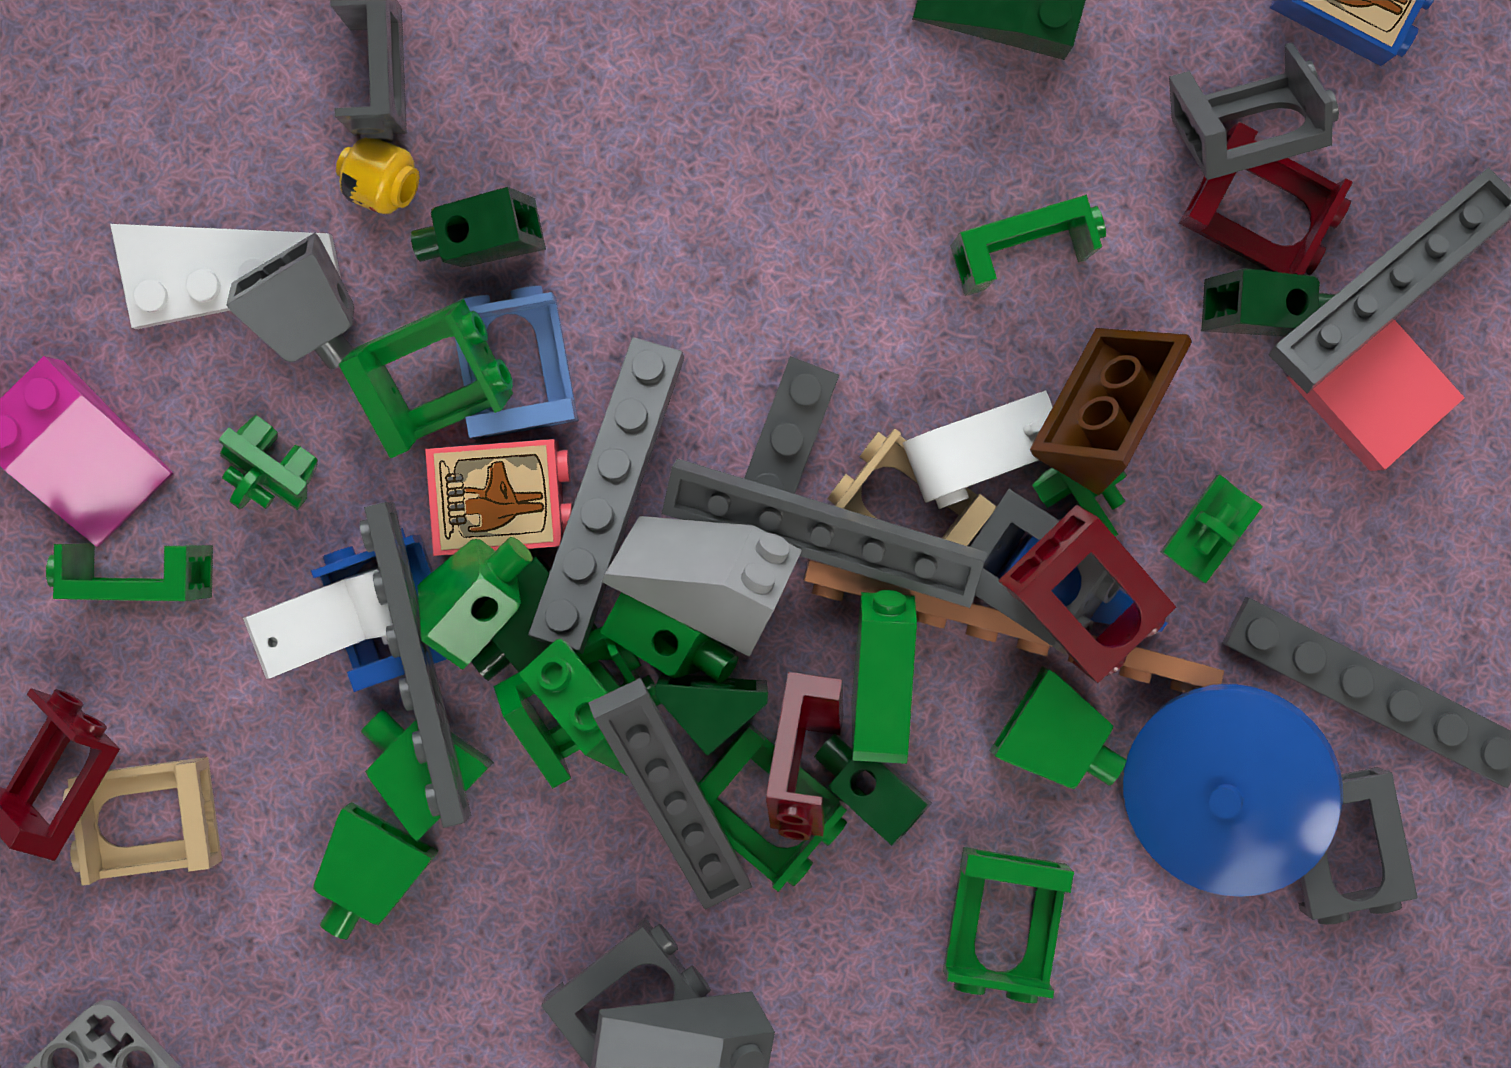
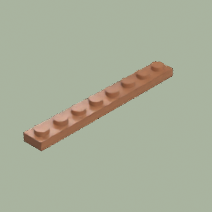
(988, 622)

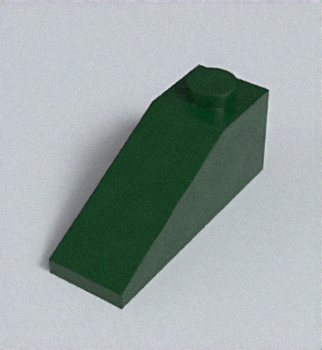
(1032, 25)

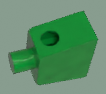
(471, 598)
(666, 641)
(1058, 735)
(403, 779)
(367, 869)

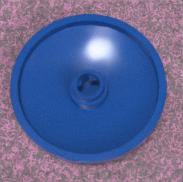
(1233, 790)

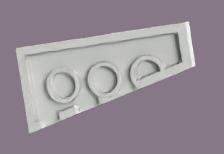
(189, 270)

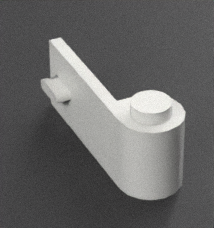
(976, 448)
(318, 623)

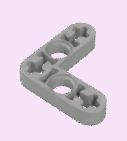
(95, 1049)

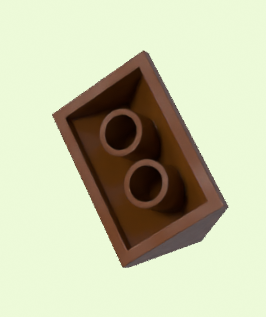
(1108, 404)

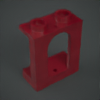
(1320, 195)
(1053, 559)
(808, 705)
(20, 823)

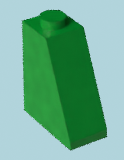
(883, 677)

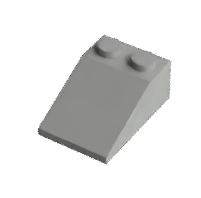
(705, 575)

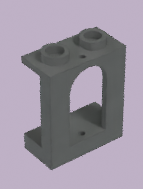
(386, 68)
(1201, 116)
(999, 538)
(1397, 882)
(641, 947)

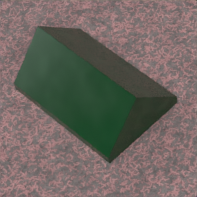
(709, 708)

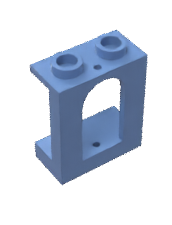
(543, 314)

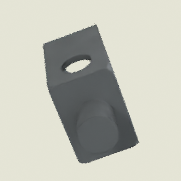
(297, 303)

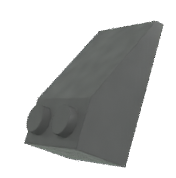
(685, 1034)

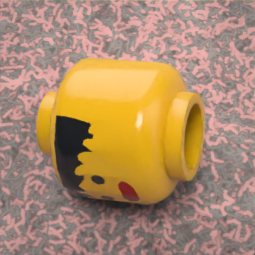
(377, 175)

